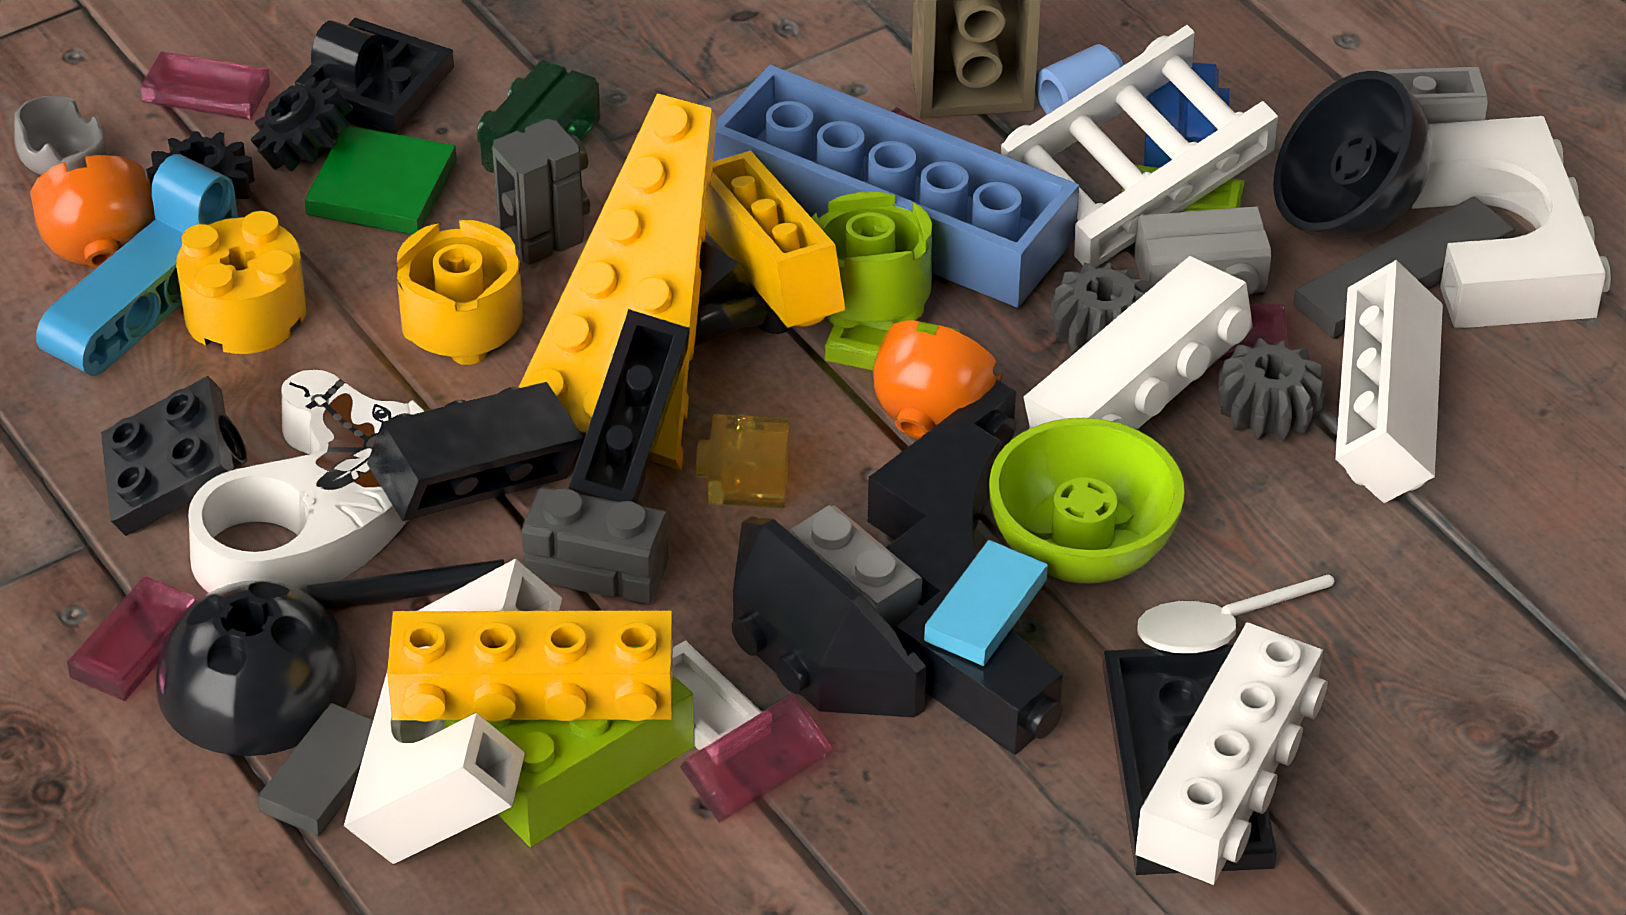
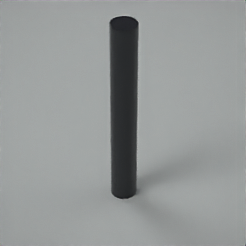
(399, 585)

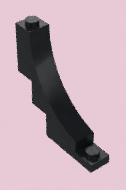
(930, 508)

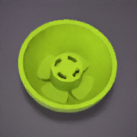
(1086, 498)

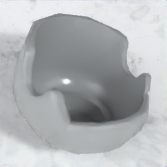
(54, 132)

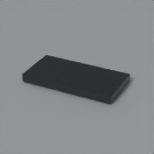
(1150, 707)

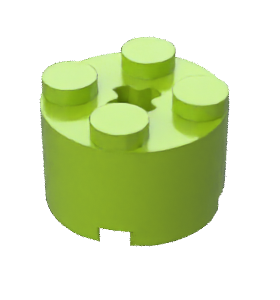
(880, 257)

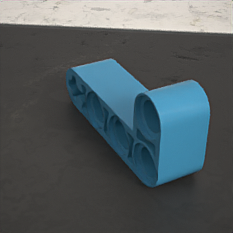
(140, 281)

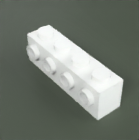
(1148, 350)
(1390, 383)
(1230, 754)

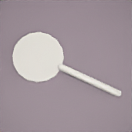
(1205, 626)

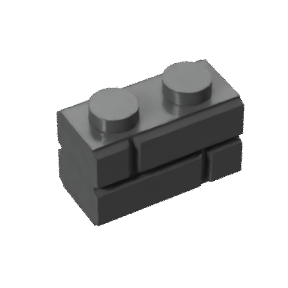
(540, 189)
(596, 544)

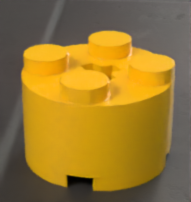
(241, 282)
(459, 290)

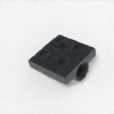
(377, 70)
(168, 454)

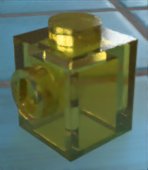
(746, 460)

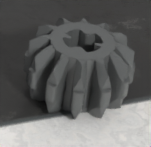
(1092, 301)
(1270, 389)

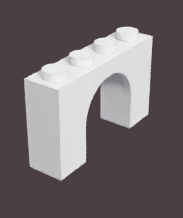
(1526, 277)
(436, 780)

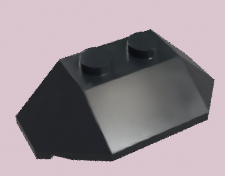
(819, 629)

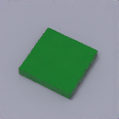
(380, 180)

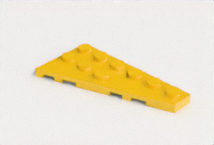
(638, 260)

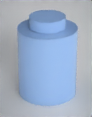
(1073, 75)

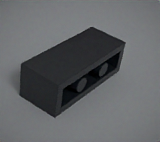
(631, 408)
(474, 450)

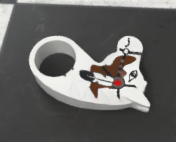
(318, 496)

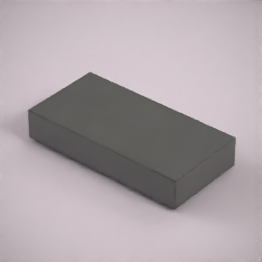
(318, 772)

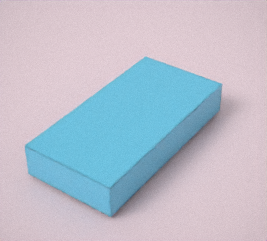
(986, 602)

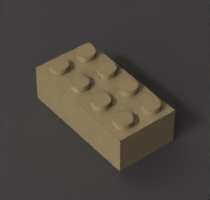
(974, 56)

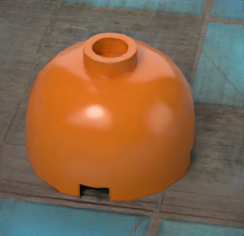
(92, 208)
(929, 376)

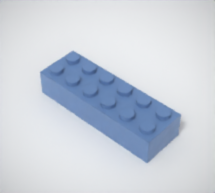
(990, 215)

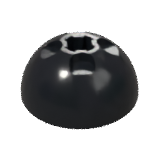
(1354, 158)
(253, 668)

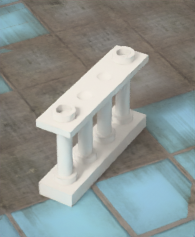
(1194, 166)

